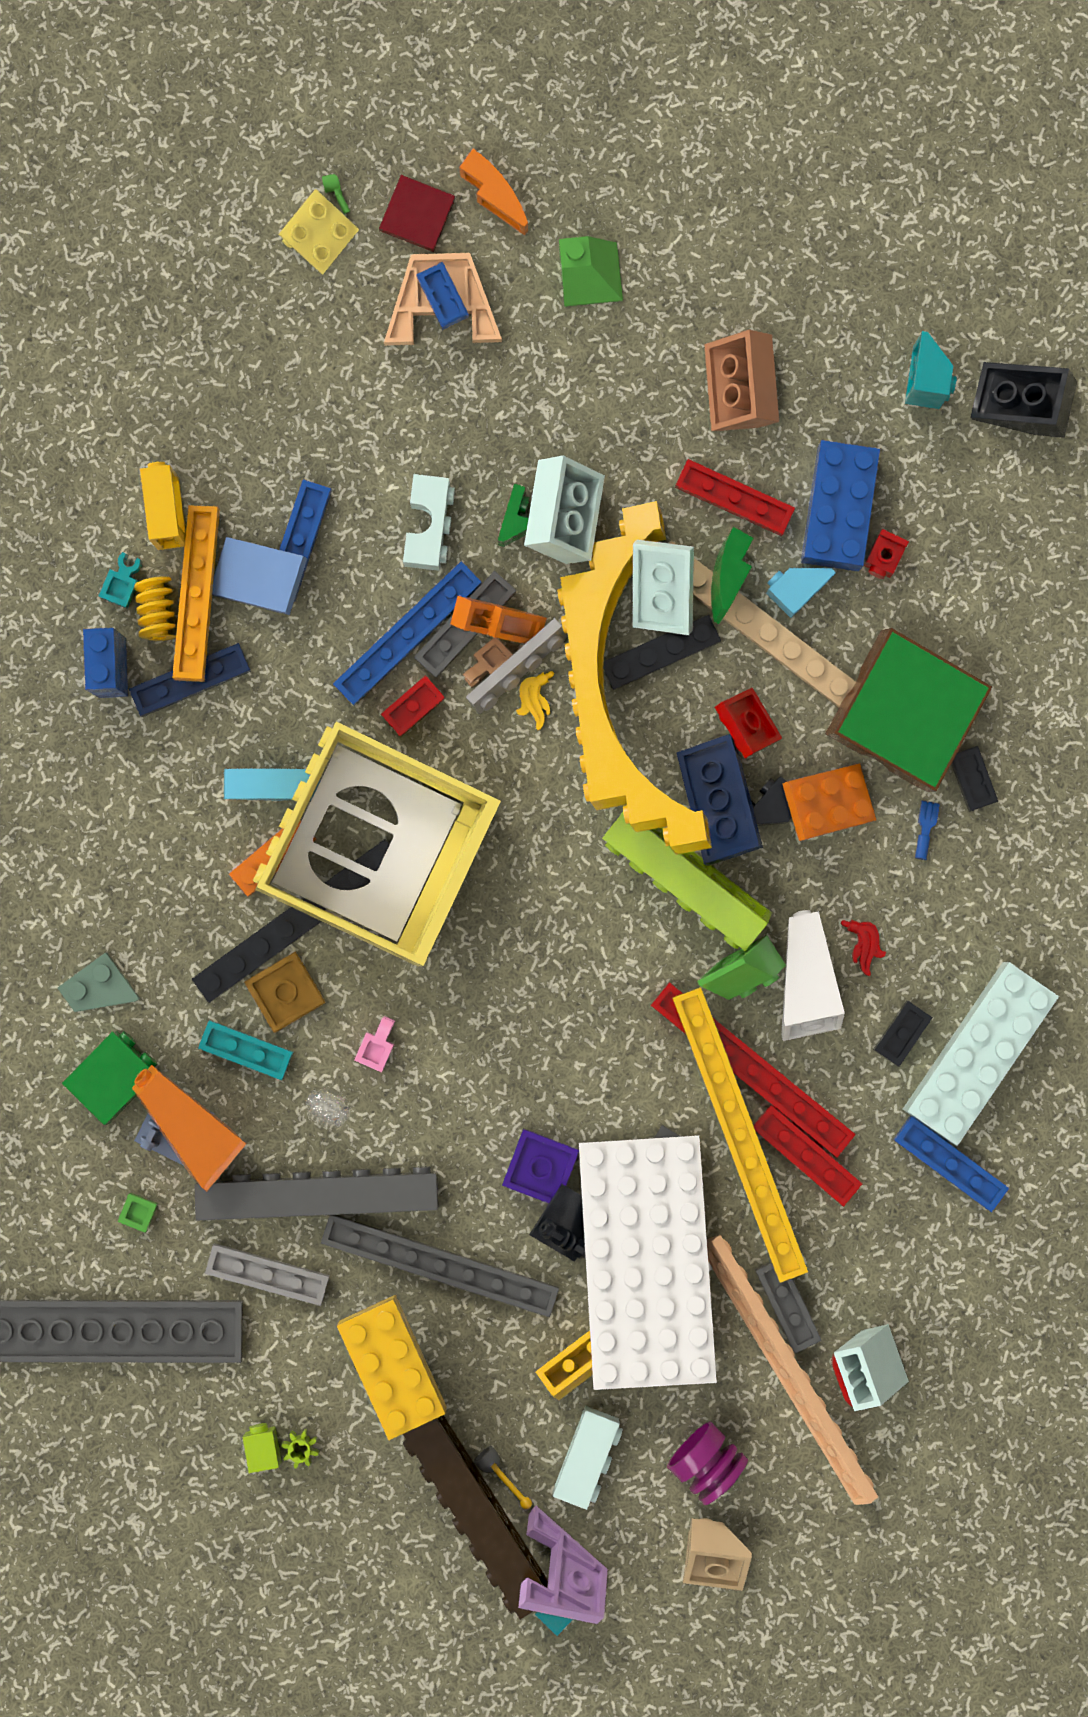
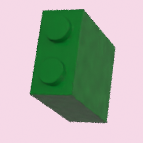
(107, 1076)

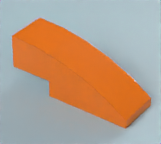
(493, 191)
(496, 620)

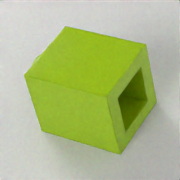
(261, 1448)

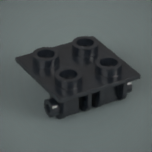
(563, 1224)

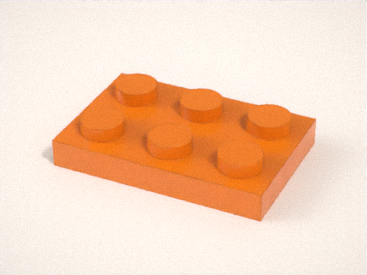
(829, 802)

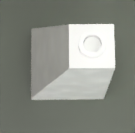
(810, 987)

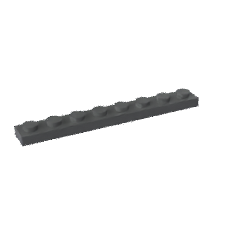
(440, 1265)

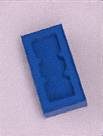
(442, 295)

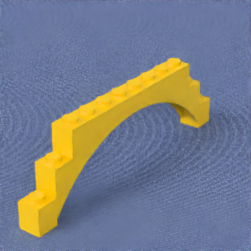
(611, 775)

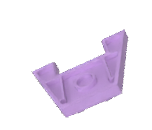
(575, 1576)

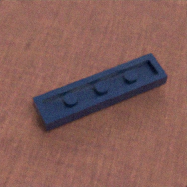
(166, 691)

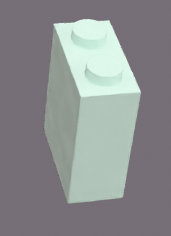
(871, 1367)

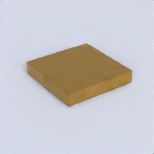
(285, 992)

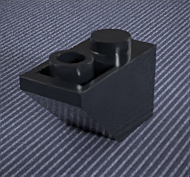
(773, 805)

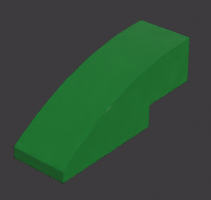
(729, 572)

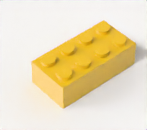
(392, 1367)

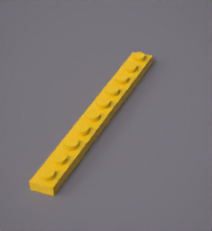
(740, 1135)

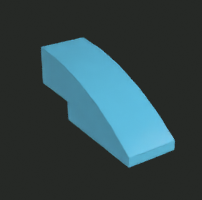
(263, 784)

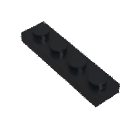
(660, 653)

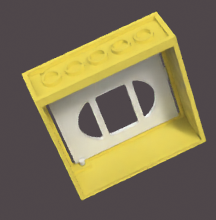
(416, 842)

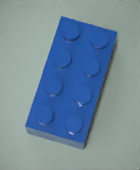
(840, 505)

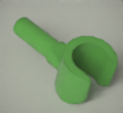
(331, 183)

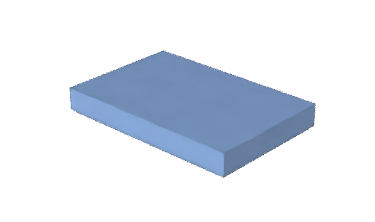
(258, 575)

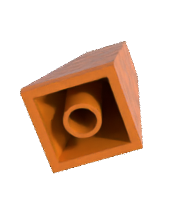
(194, 1133)

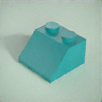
(929, 374)

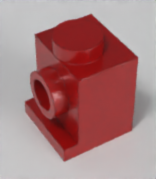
(890, 542)

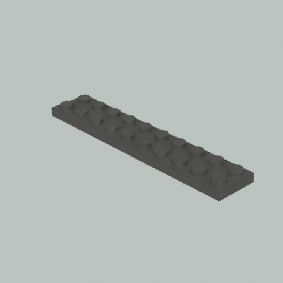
(121, 1331)

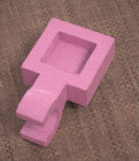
(375, 1048)

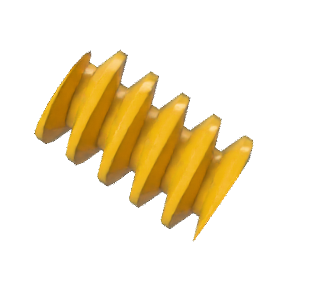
(154, 609)

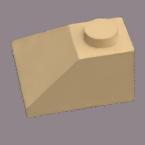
(715, 1556)

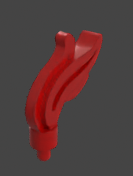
(867, 943)

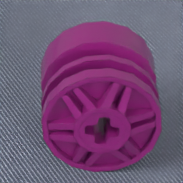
(713, 1468)

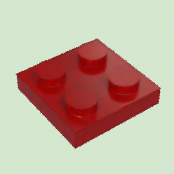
(748, 722)

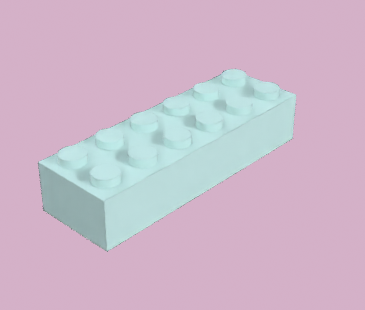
(980, 1053)

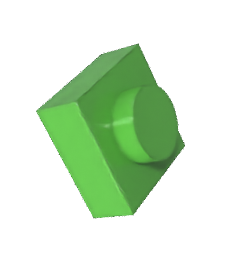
(137, 1212)

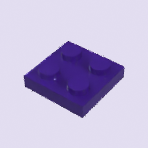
(539, 1166)

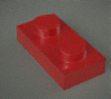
(413, 706)

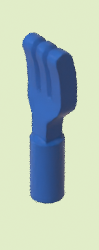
(927, 819)

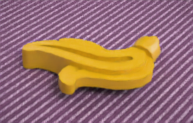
(532, 700)

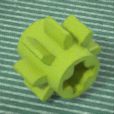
(302, 1440)

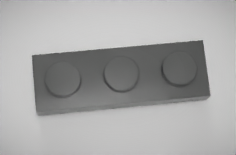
(789, 1309)

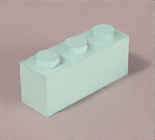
(587, 1458)

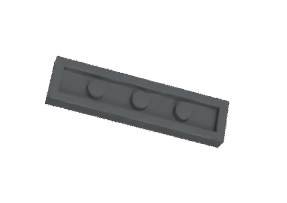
(452, 640)

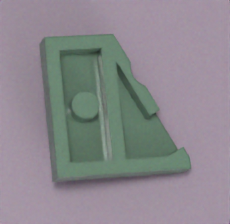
(98, 986)

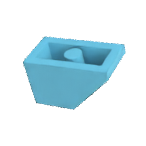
(797, 587)

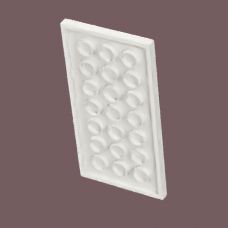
(647, 1263)

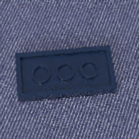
(719, 788)

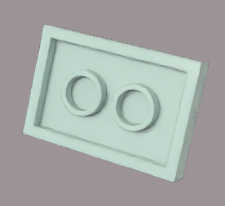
(663, 587)

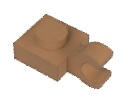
(489, 659)

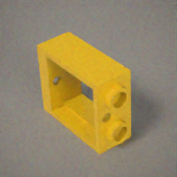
(163, 506)

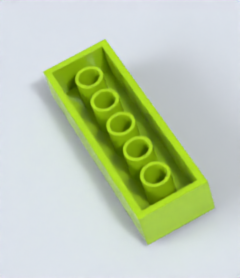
(695, 885)

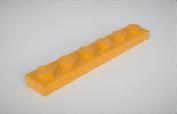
(196, 593)

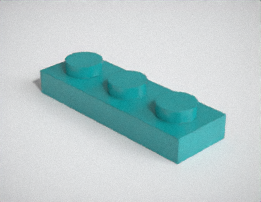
(245, 1050)

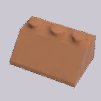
(741, 381)

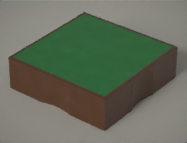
(909, 710)

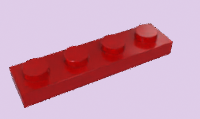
(734, 497)
(807, 1155)

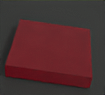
(417, 213)

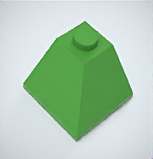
(589, 271)

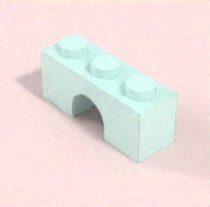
(427, 548)

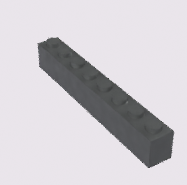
(318, 1195)

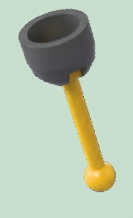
(488, 1462)

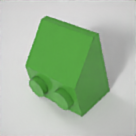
(744, 970)

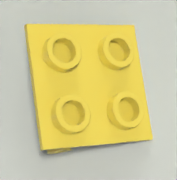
(318, 231)

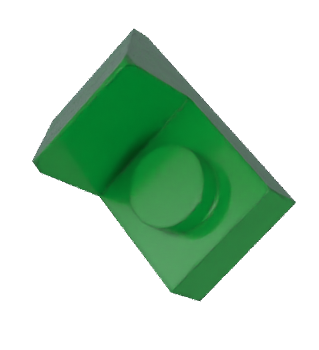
(513, 525)

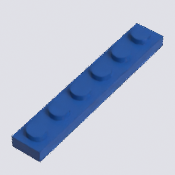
(406, 634)

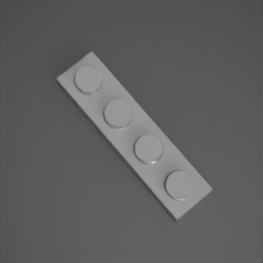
(524, 660)
(267, 1274)

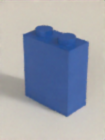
(105, 662)

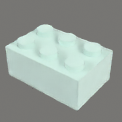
(564, 510)

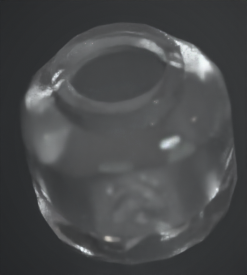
(328, 1107)

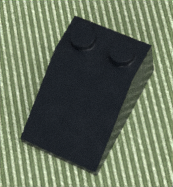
(1025, 398)

